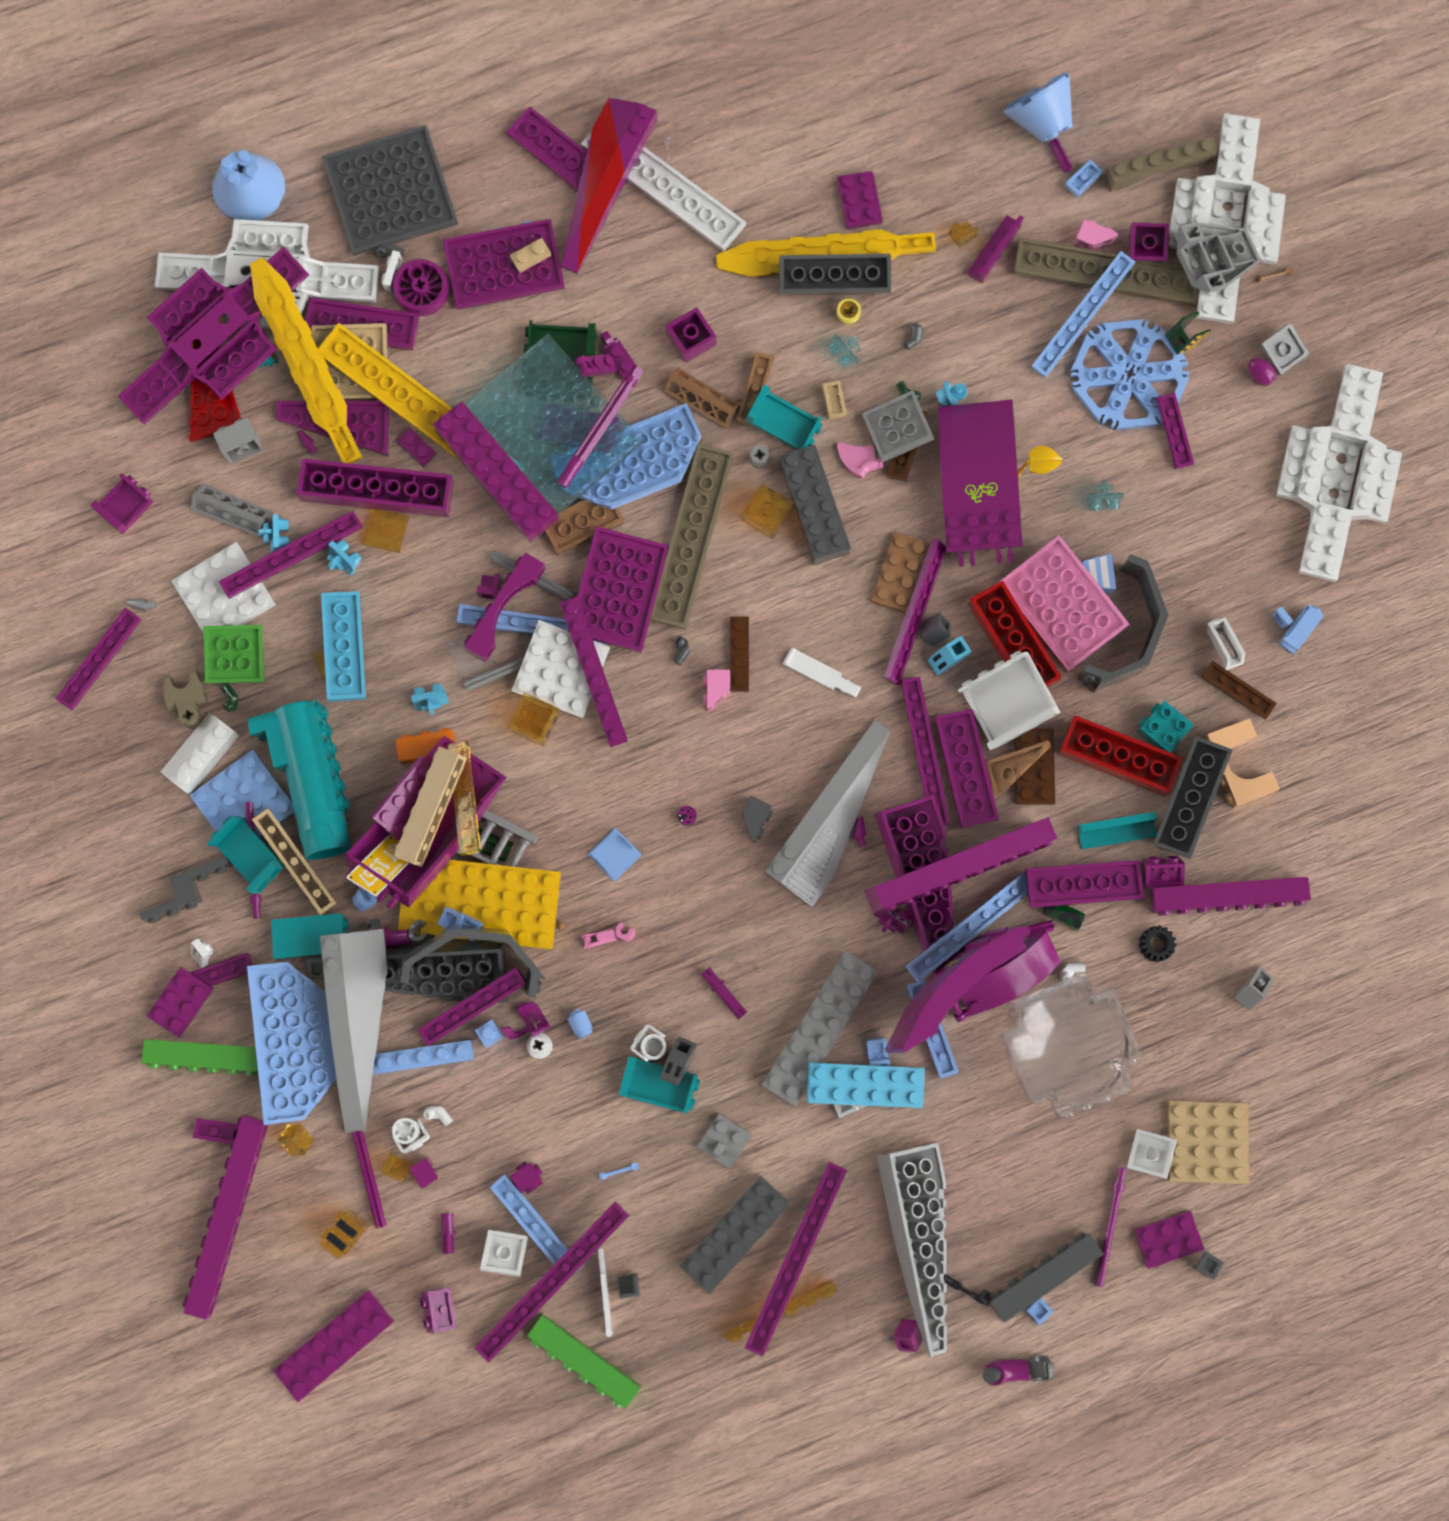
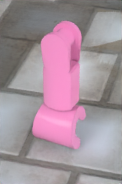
(608, 936)

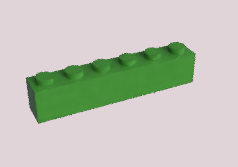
(199, 1056)
(584, 1361)

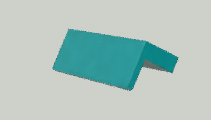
(1117, 830)

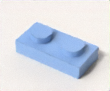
(1083, 178)

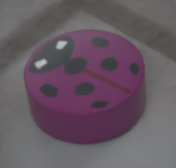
(687, 815)

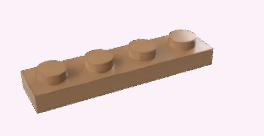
(758, 377)

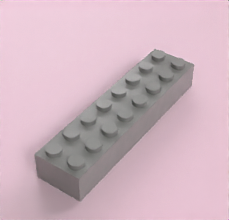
(820, 1027)

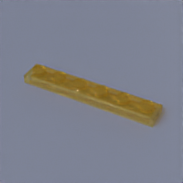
(465, 804)
(807, 1299)

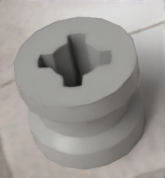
(756, 459)

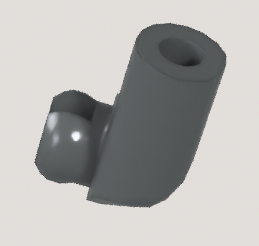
(917, 335)

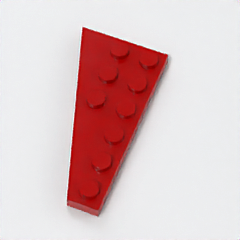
(208, 409)

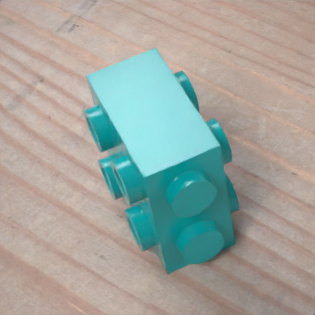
(1164, 727)

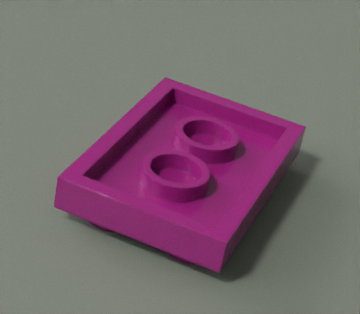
(859, 200)
(180, 1002)
(1169, 1239)

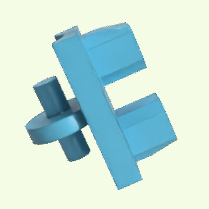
(950, 395)
(276, 524)
(340, 560)
(429, 700)

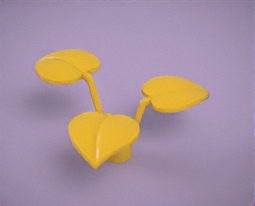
(1042, 460)

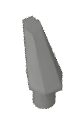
(141, 604)

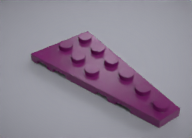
(365, 419)

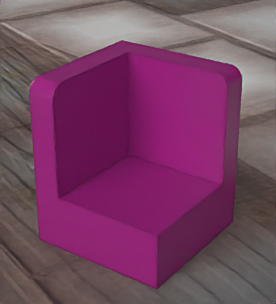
(489, 586)
(424, 1172)
(908, 1336)

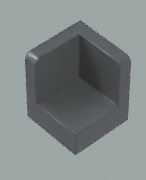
(935, 629)
(1208, 1265)
(629, 1286)

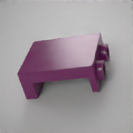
(123, 504)

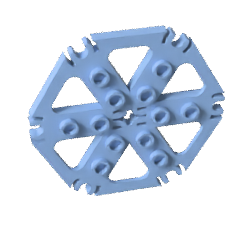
(1117, 369)

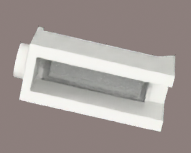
(1226, 643)

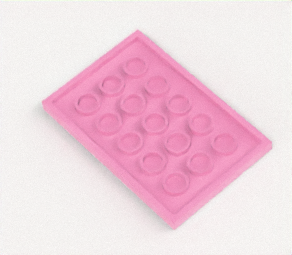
(1064, 603)

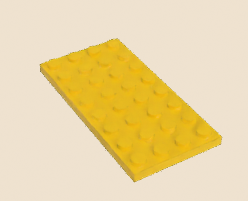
(497, 895)

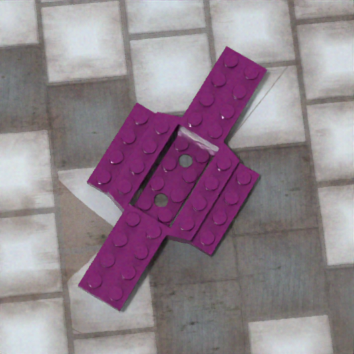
(195, 314)

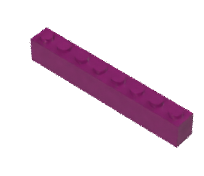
(1229, 895)

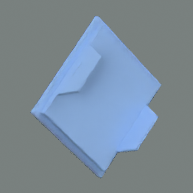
(614, 854)

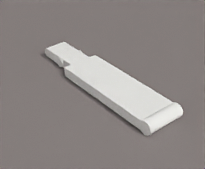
(819, 672)
(609, 1331)

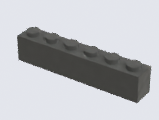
(1045, 1277)

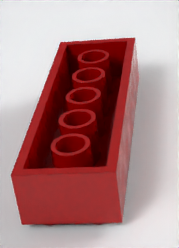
(1010, 630)
(1120, 756)

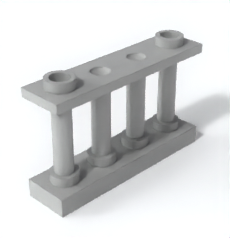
(508, 830)

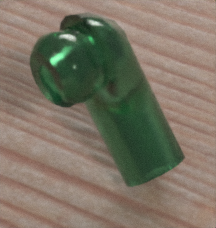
(902, 388)
(232, 695)

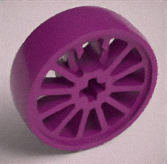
(410, 268)

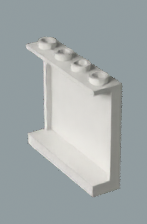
(1009, 699)

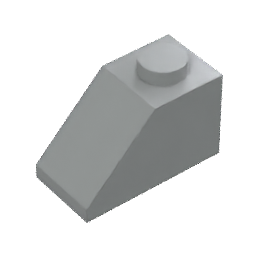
(1254, 988)

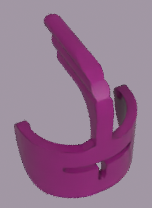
(526, 1010)

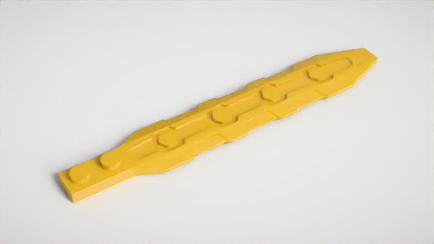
(762, 256)
(303, 357)

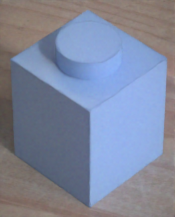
(489, 1033)

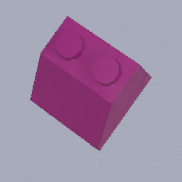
(1148, 241)

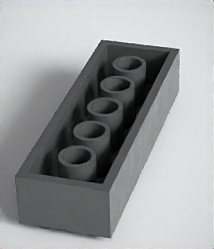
(834, 274)
(814, 504)
(1193, 797)
(734, 1235)

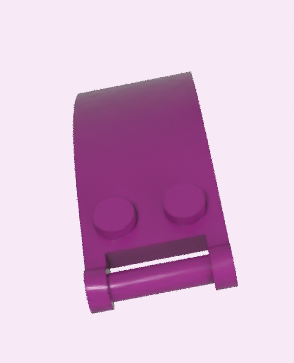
(1011, 977)

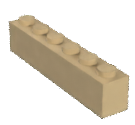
(430, 806)
(294, 861)

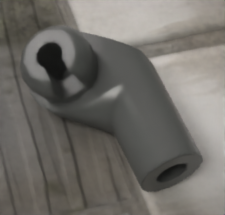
(386, 250)
(683, 650)

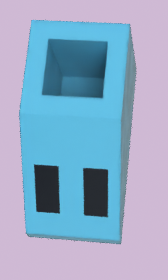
(949, 655)

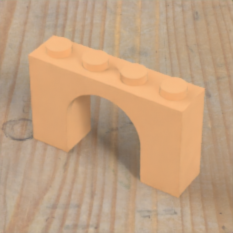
(1240, 790)

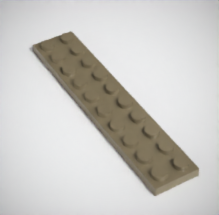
(1086, 266)
(691, 536)

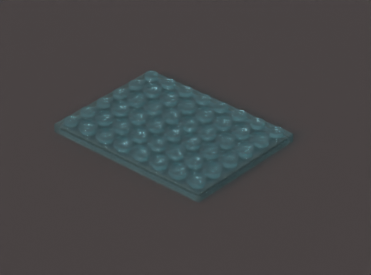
(542, 415)

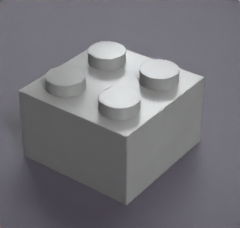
(238, 441)

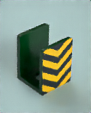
(1178, 331)

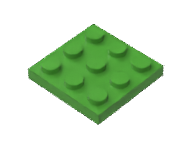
(233, 654)

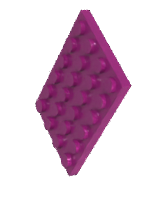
(485, 273)
(620, 587)

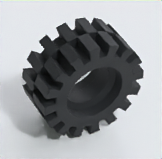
(1165, 935)

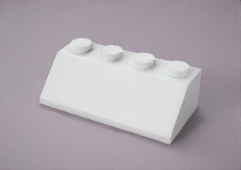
(199, 753)

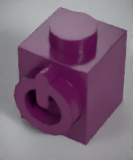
(527, 1177)

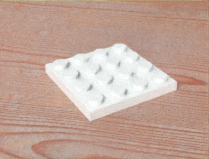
(208, 601)
(554, 670)

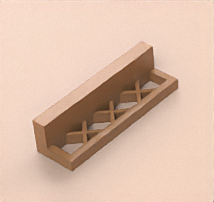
(704, 391)

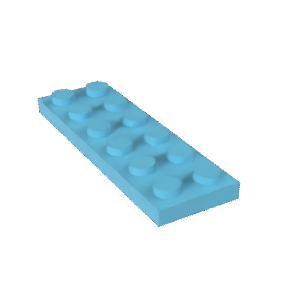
(343, 646)
(865, 1085)

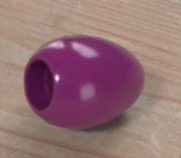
(1261, 371)

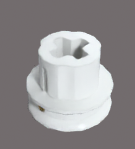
(546, 1048)

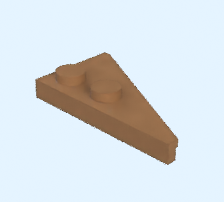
(1008, 768)

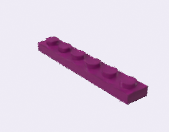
(98, 659)
(472, 1006)

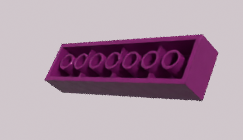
(495, 471)
(375, 487)

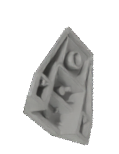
(1215, 254)

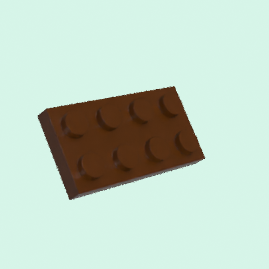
(1037, 783)

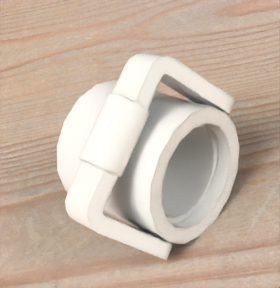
(652, 1045)
(408, 1131)

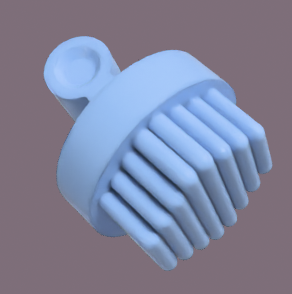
(364, 900)

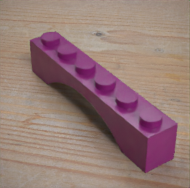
(526, 574)

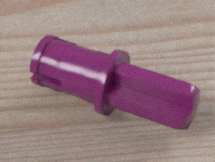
(447, 1233)

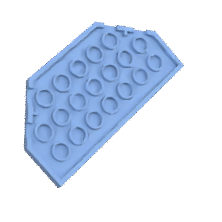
(655, 464)
(290, 1041)

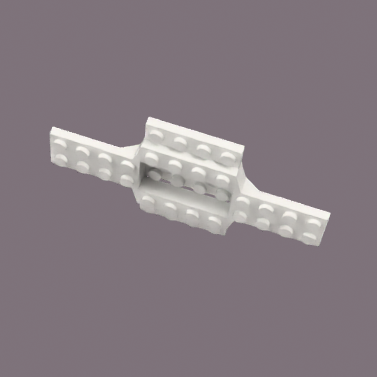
(1233, 180)
(264, 239)
(1312, 471)

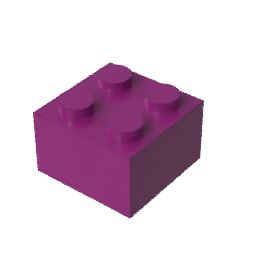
(691, 335)

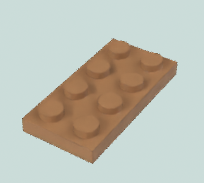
(578, 524)
(900, 572)

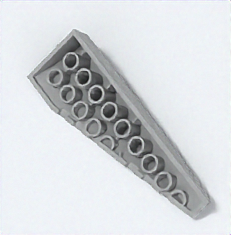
(354, 987)

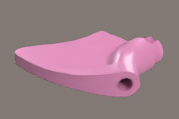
(858, 459)

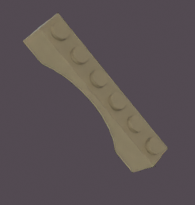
(1186, 155)

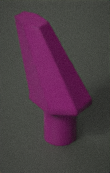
(307, 442)
(859, 832)

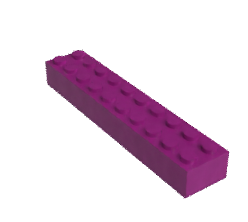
(956, 867)

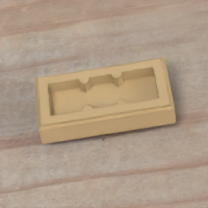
(834, 400)

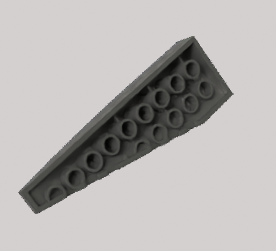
(446, 973)

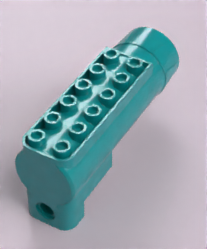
(305, 752)

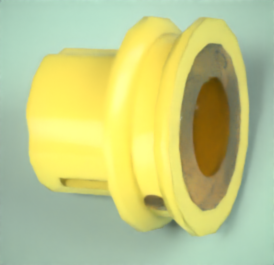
(847, 306)

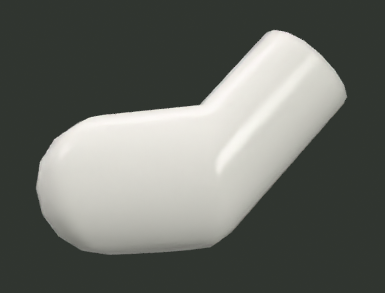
(1070, 968)
(437, 1112)

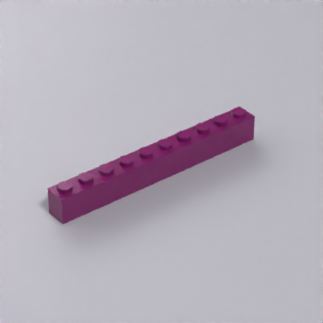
(225, 1218)

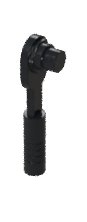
(982, 1298)

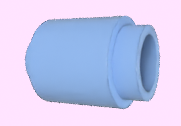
(580, 1023)

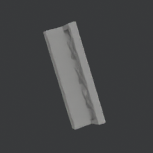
(228, 511)

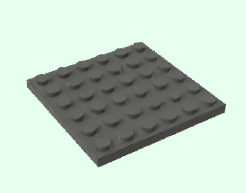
(390, 190)

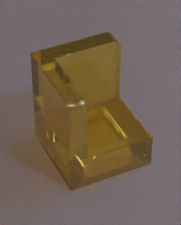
(963, 233)
(295, 1140)
(396, 1167)

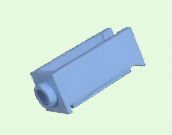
(1301, 629)

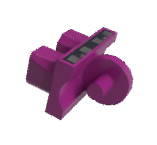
(893, 920)

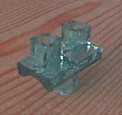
(838, 345)
(1095, 500)

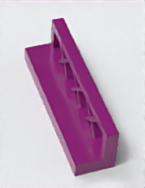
(995, 248)

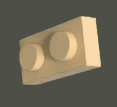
(530, 255)

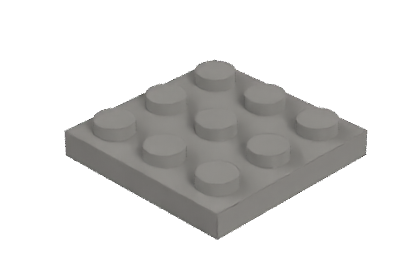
(898, 426)

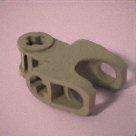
(186, 699)

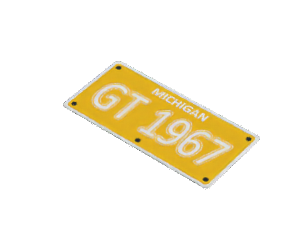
(381, 861)

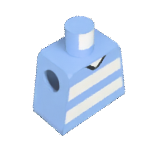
(1102, 571)

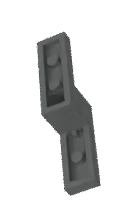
(186, 890)

